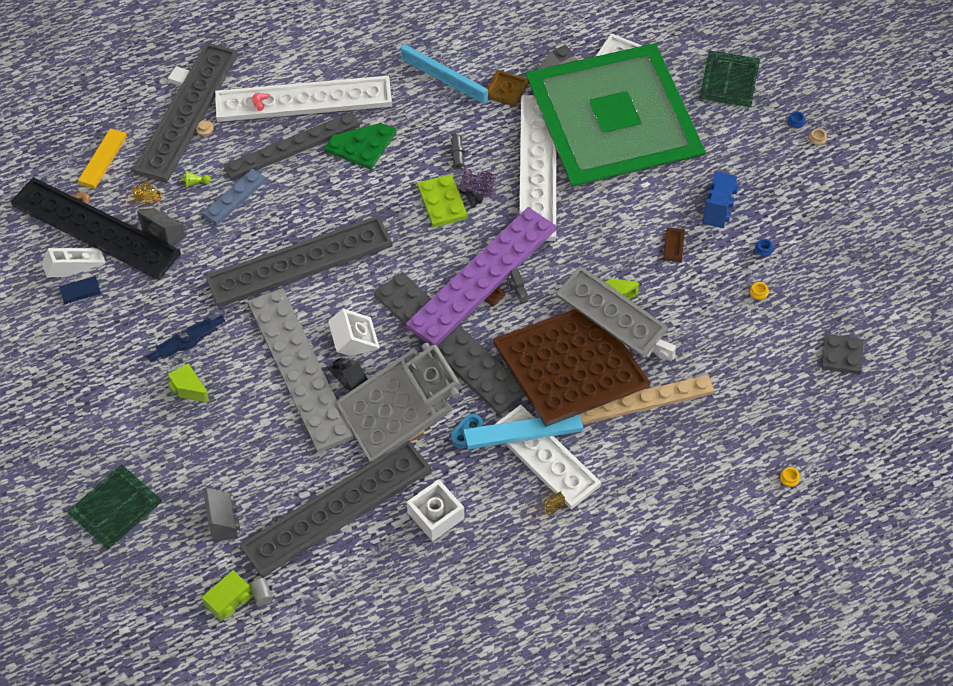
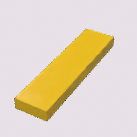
(102, 158)

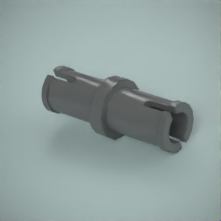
(457, 152)

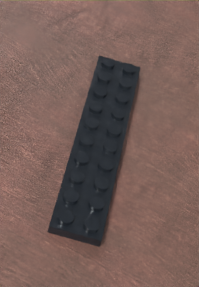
(96, 228)

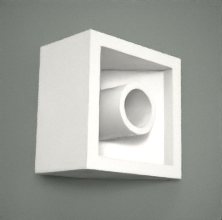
(353, 333)

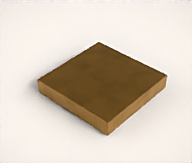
(507, 88)

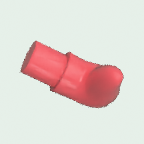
(256, 99)

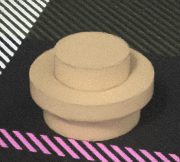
(204, 128)
(818, 136)

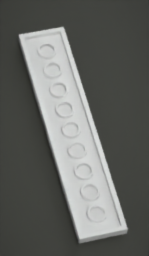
(304, 98)
(537, 163)

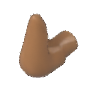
(82, 196)

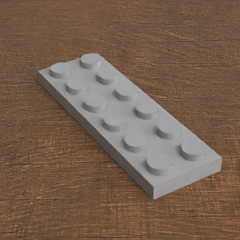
(612, 311)

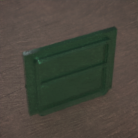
(729, 78)
(114, 506)

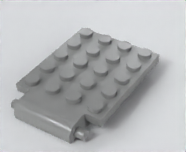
(400, 401)

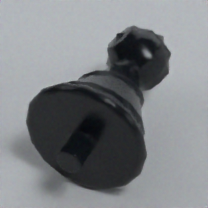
(473, 199)

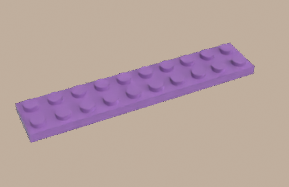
(480, 277)

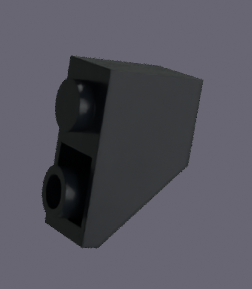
(348, 373)

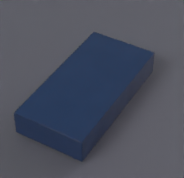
(79, 290)

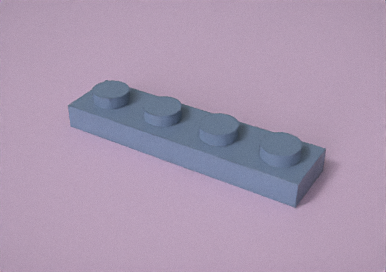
(234, 197)

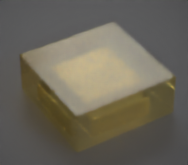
(553, 503)

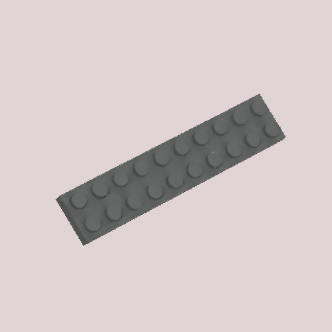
(185, 112)
(298, 261)
(462, 352)
(334, 508)

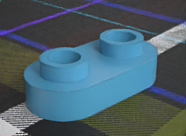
(465, 424)

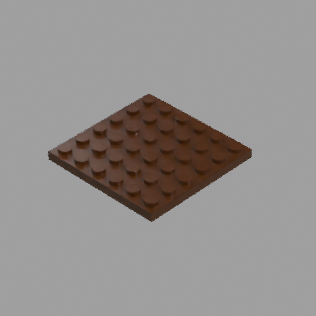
(569, 366)

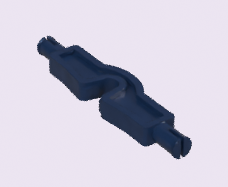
(177, 343)

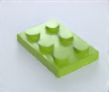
(442, 200)

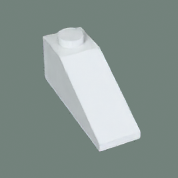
(69, 261)

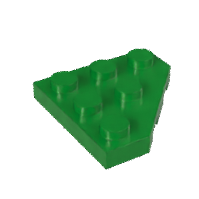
(361, 145)

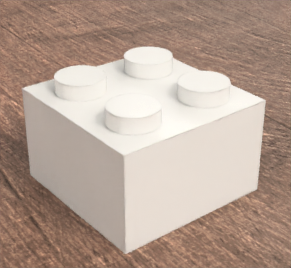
(435, 510)

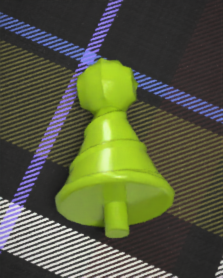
(192, 179)

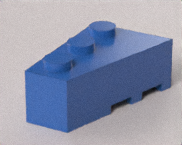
(720, 200)

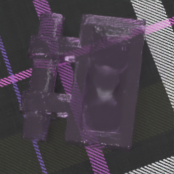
(480, 184)

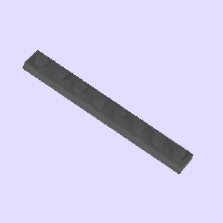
(290, 146)

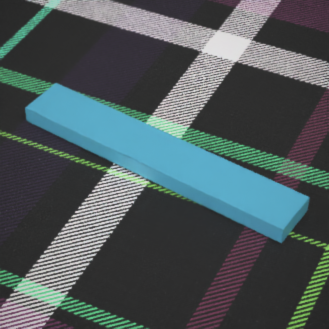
(444, 74)
(518, 431)

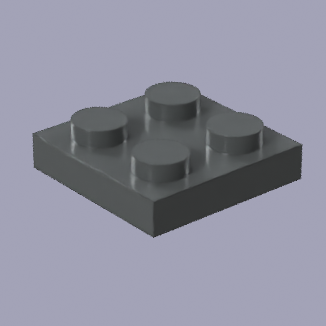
(842, 354)

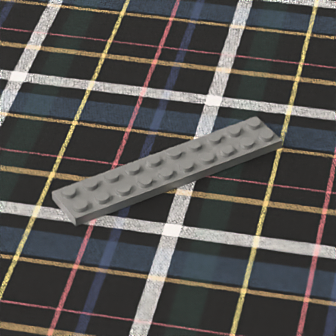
(300, 370)

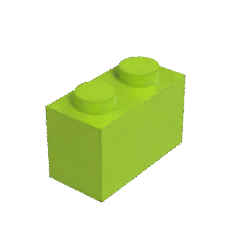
(227, 596)

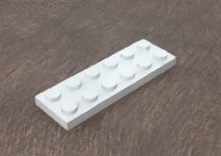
(553, 463)

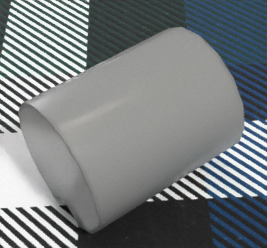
(261, 592)

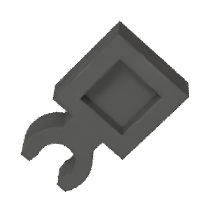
(516, 283)

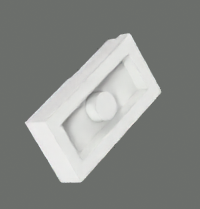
(663, 350)

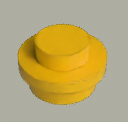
(759, 291)
(790, 477)

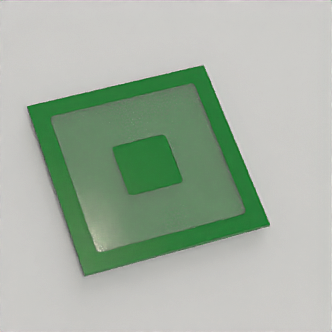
(614, 114)

